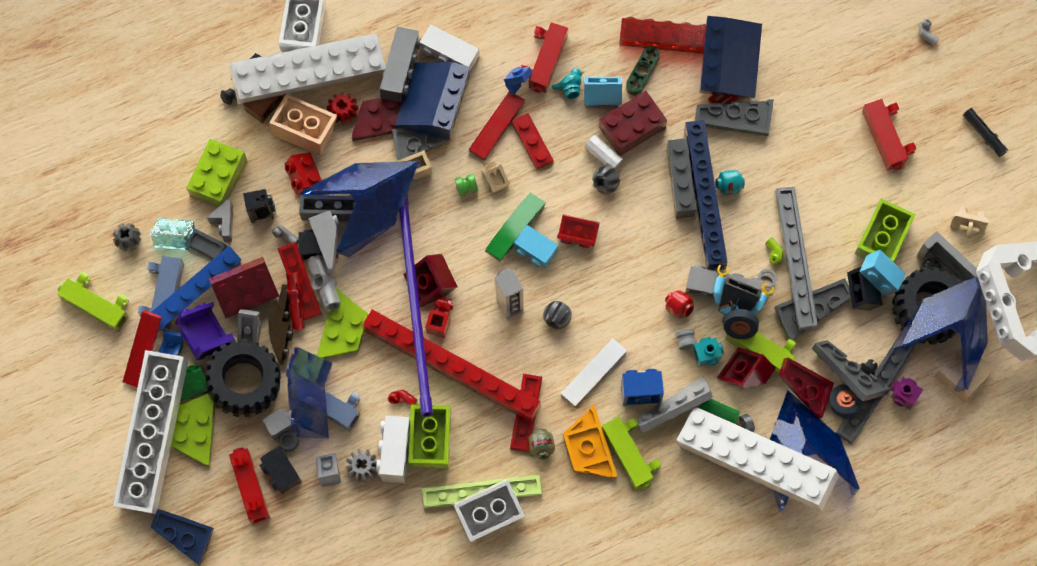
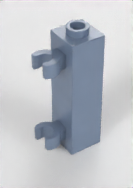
(167, 283)
(341, 412)

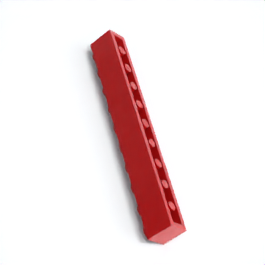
(453, 367)

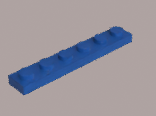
(195, 286)

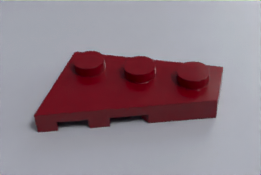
(807, 385)

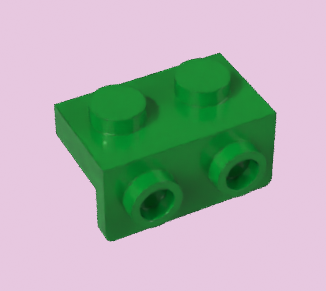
(194, 382)

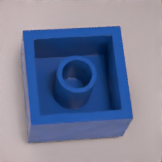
(642, 387)

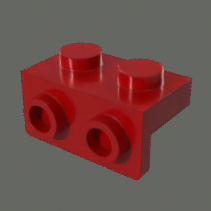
(302, 171)
(578, 230)

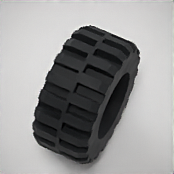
(917, 282)
(242, 353)

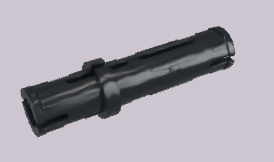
(985, 132)

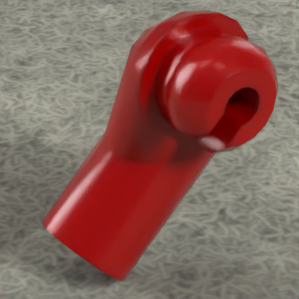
(401, 396)

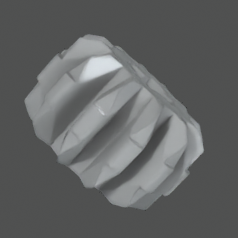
(361, 458)

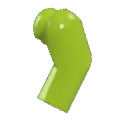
(776, 251)

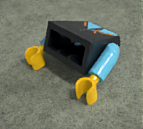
(734, 295)

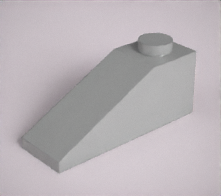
(326, 234)

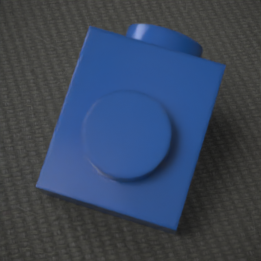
(516, 77)
(172, 343)

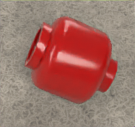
(679, 304)

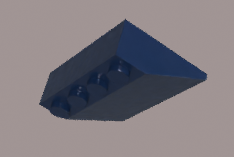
(730, 57)
(434, 98)

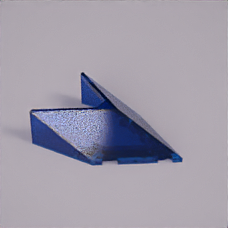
(378, 194)
(955, 308)
(307, 394)
(808, 435)

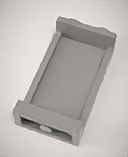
(948, 256)

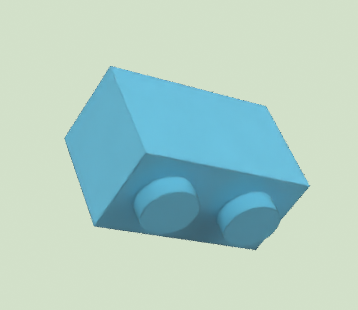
(602, 91)
(535, 247)
(882, 272)

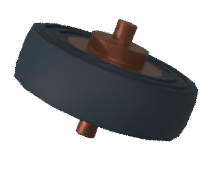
(741, 324)
(845, 402)

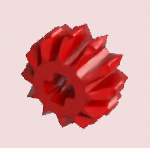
(349, 107)

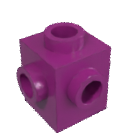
(905, 392)

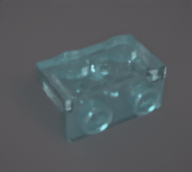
(172, 233)

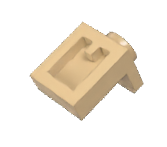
(495, 176)

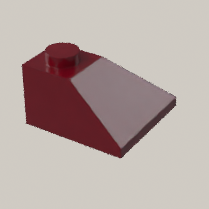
(746, 369)

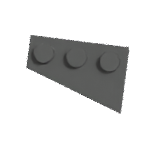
(411, 142)

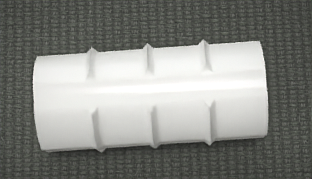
(603, 152)

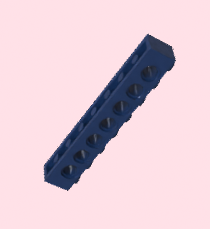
(705, 195)

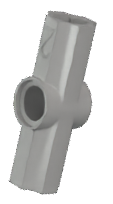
(323, 283)

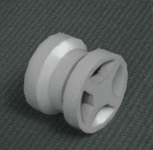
(685, 339)

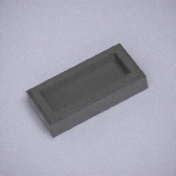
(206, 244)

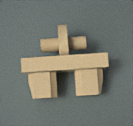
(969, 223)

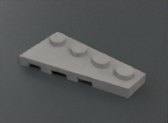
(675, 405)

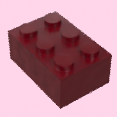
(632, 123)
(244, 287)

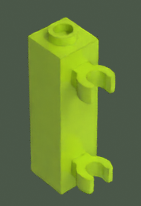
(92, 304)
(764, 346)
(628, 454)

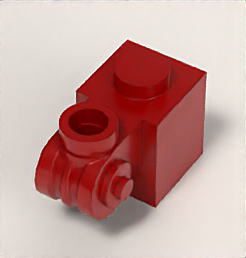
(439, 319)

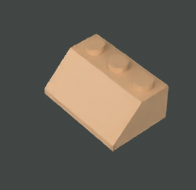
(302, 124)

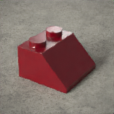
(433, 279)

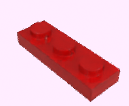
(532, 141)

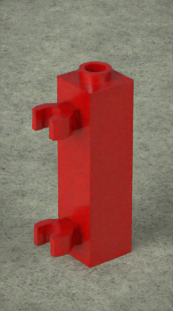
(548, 56)
(885, 135)
(249, 485)

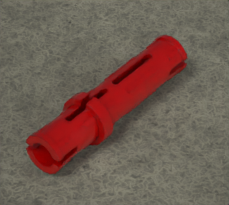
(295, 300)

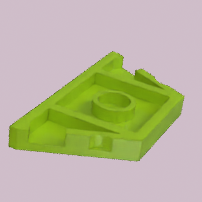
(342, 329)
(195, 429)

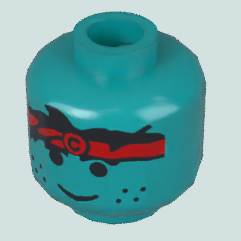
(730, 182)

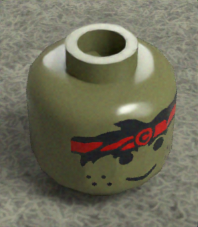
(541, 444)

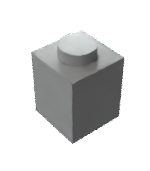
(278, 423)

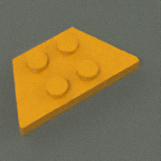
(589, 447)

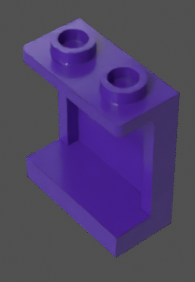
(202, 330)

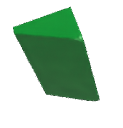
(720, 410)

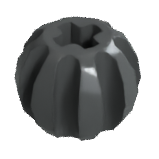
(606, 179)
(132, 234)
(557, 315)

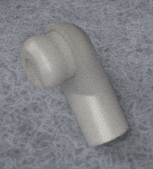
(925, 32)
(281, 231)

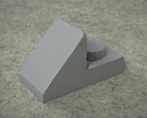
(224, 217)
(248, 325)
(328, 469)

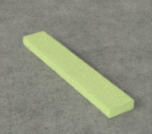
(448, 495)

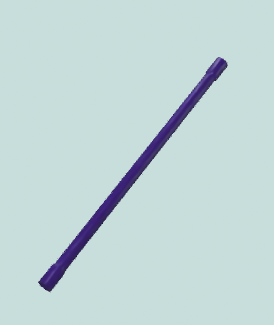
(425, 399)

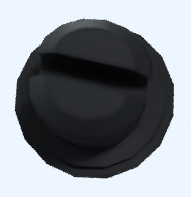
(227, 96)
(869, 367)

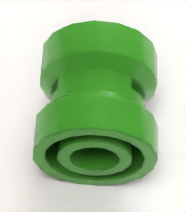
(466, 184)

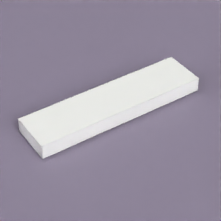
(593, 372)

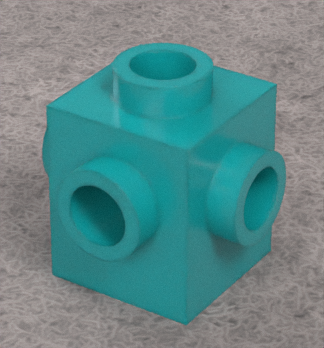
(708, 351)

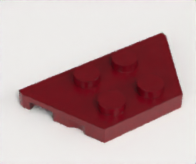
(376, 118)

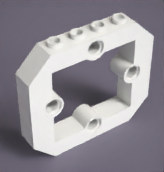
(1015, 260)

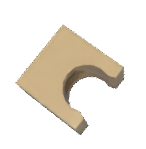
(951, 379)

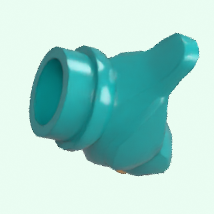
(570, 84)

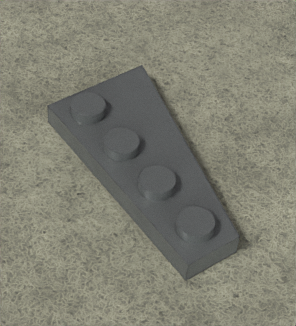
(746, 117)
(825, 301)
(859, 382)

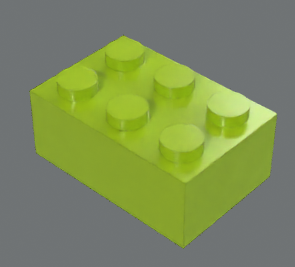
(216, 173)
(885, 230)
(430, 438)

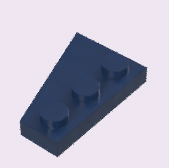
(183, 533)

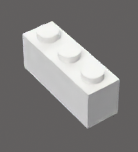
(448, 47)

